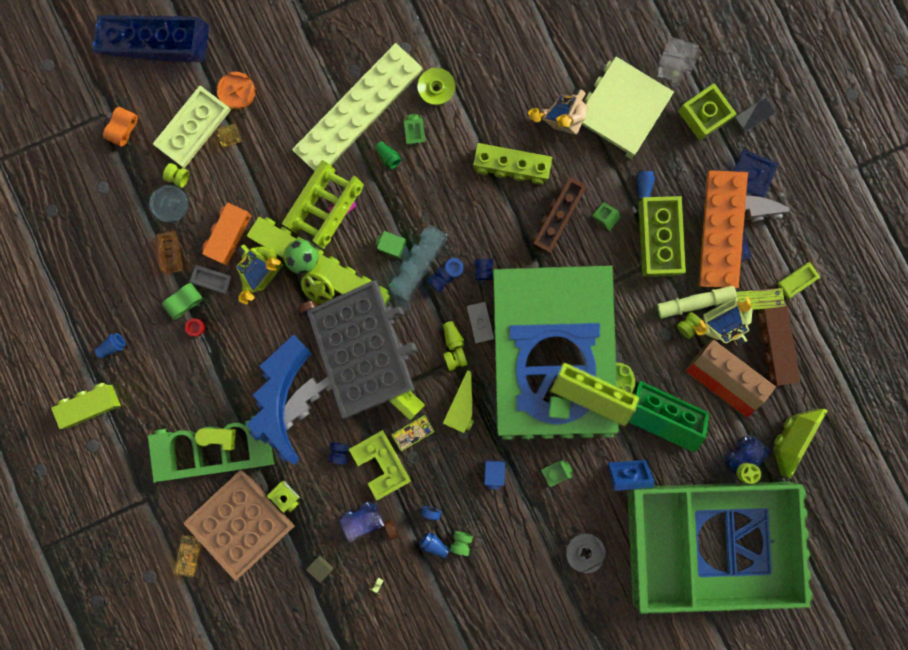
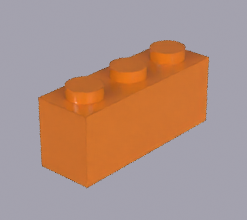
(226, 233)

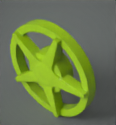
(317, 287)

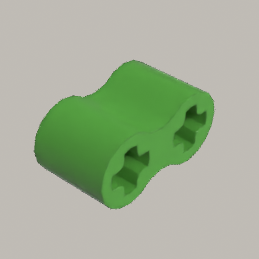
(182, 301)

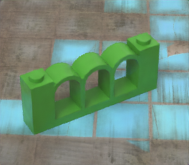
(164, 455)

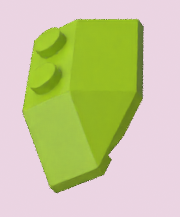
(795, 439)

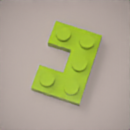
(394, 472)

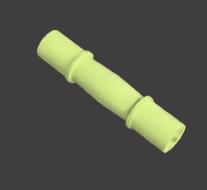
(696, 302)

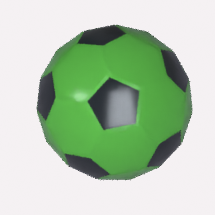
(301, 256)

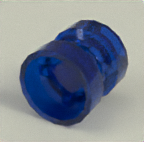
(484, 269)
(440, 279)
(338, 458)

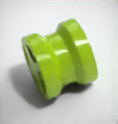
(753, 473)

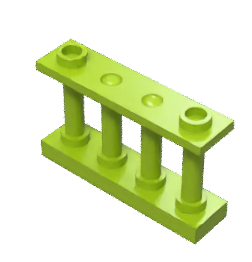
(309, 196)

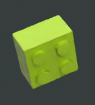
(707, 112)

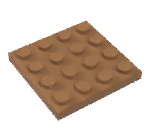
(238, 524)

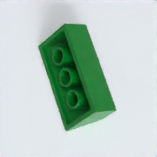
(669, 417)

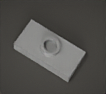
(480, 322)

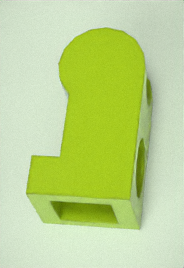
(216, 436)

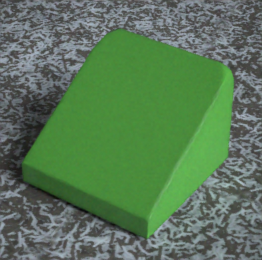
(606, 216)
(559, 408)

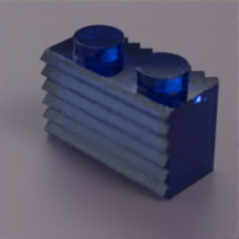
(749, 451)
(361, 521)

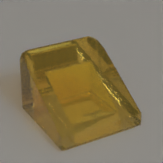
(228, 135)

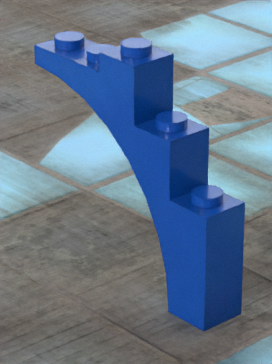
(272, 396)

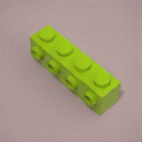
(512, 163)
(593, 394)

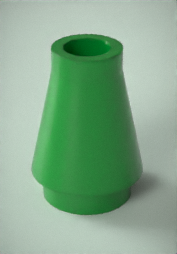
(388, 156)

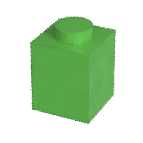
(390, 244)

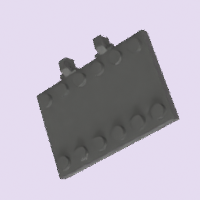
(362, 349)

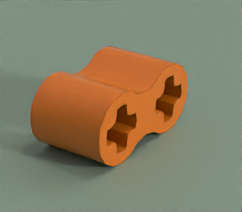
(120, 126)

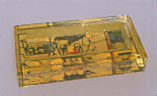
(187, 556)

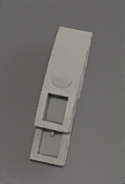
(758, 208)
(298, 404)

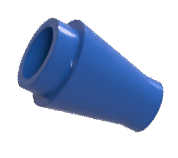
(645, 183)
(110, 345)
(433, 545)

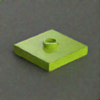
(408, 404)

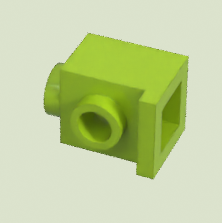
(284, 489)

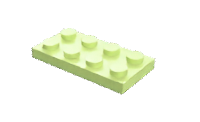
(191, 126)

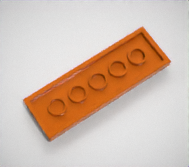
(723, 228)

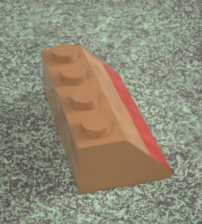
(730, 378)

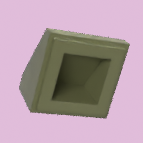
(320, 569)

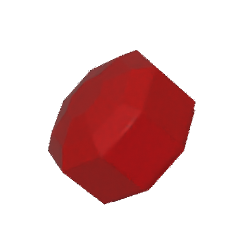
(194, 327)

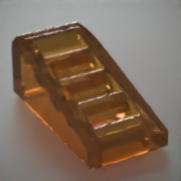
(170, 264)

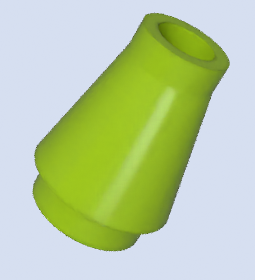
(452, 336)

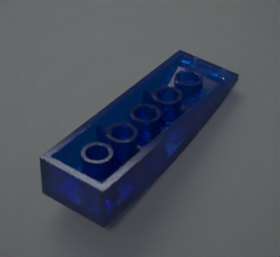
(152, 37)

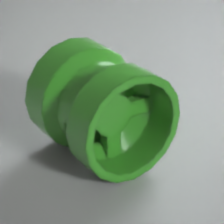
(461, 543)

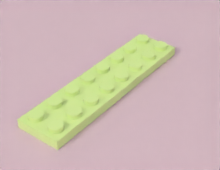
(358, 108)

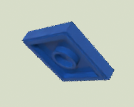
(630, 475)

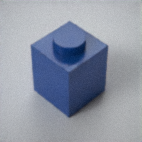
(494, 474)

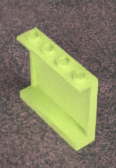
(625, 106)

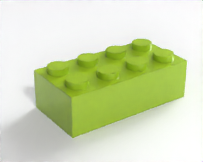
(662, 236)

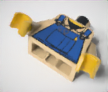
(565, 114)

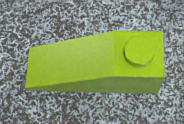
(461, 409)

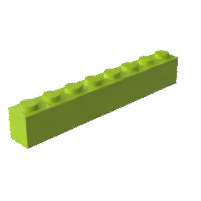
(341, 278)

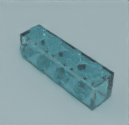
(419, 263)

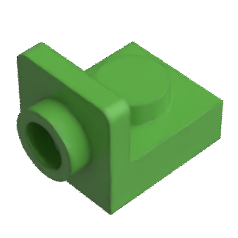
(414, 129)
(557, 472)

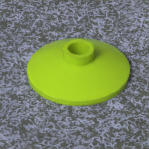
(432, 78)

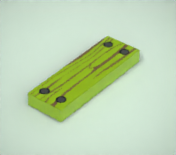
(763, 298)

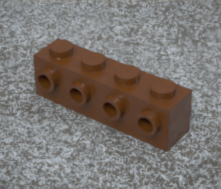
(559, 216)
(779, 346)

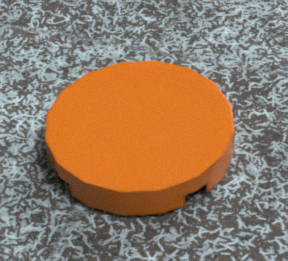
(236, 90)

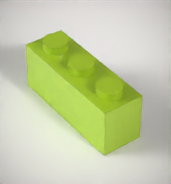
(85, 406)

